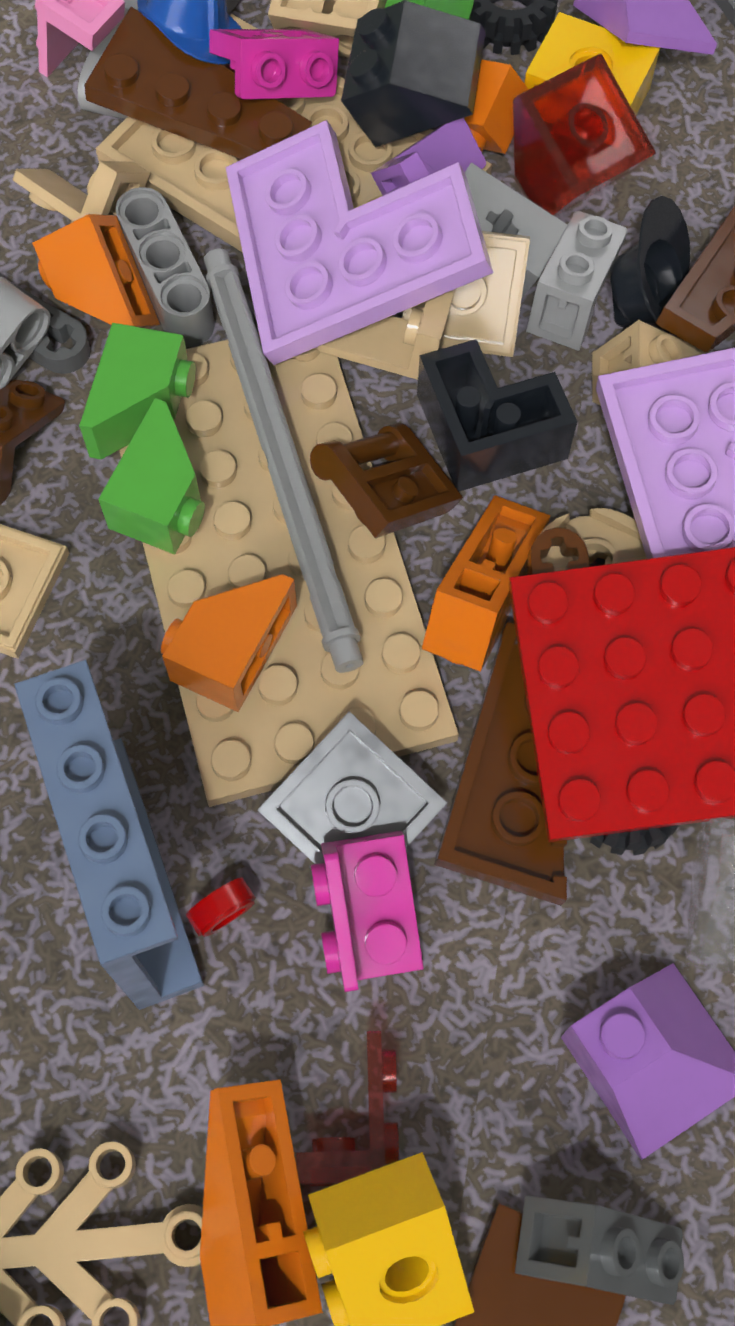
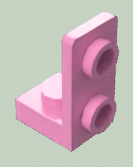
(71, 22)

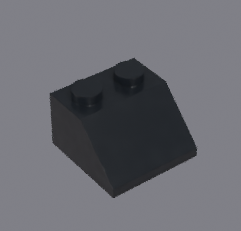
(411, 70)

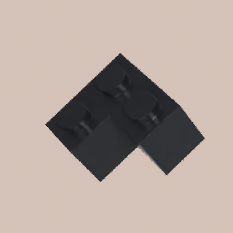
(490, 429)

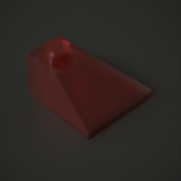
(575, 136)

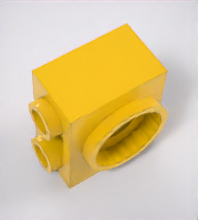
(576, 40)
(387, 1249)

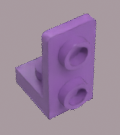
(434, 152)

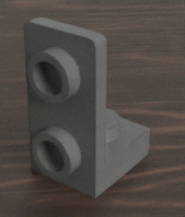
(600, 1249)

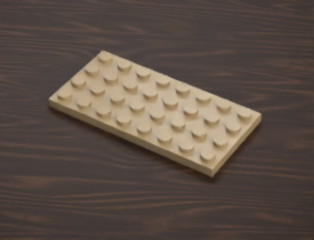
(248, 541)

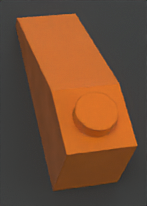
(475, 592)
(254, 1213)

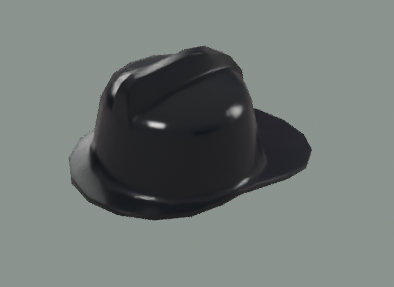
(653, 268)

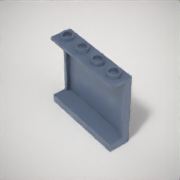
(108, 838)

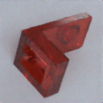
(335, 1157)

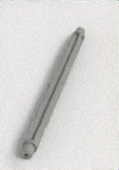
(287, 475)

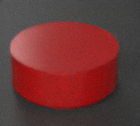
(221, 907)

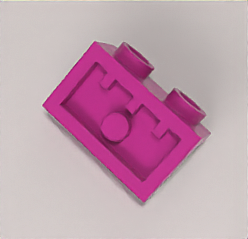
(279, 62)
(370, 908)

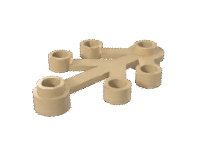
(61, 1245)

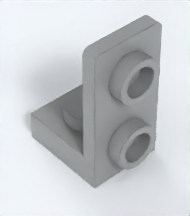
(574, 279)

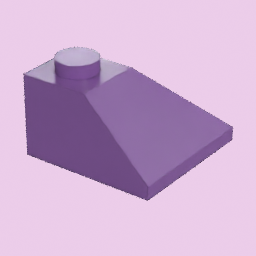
(652, 23)
(654, 1059)

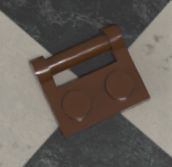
(390, 494)

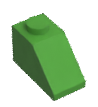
(132, 373)
(154, 486)

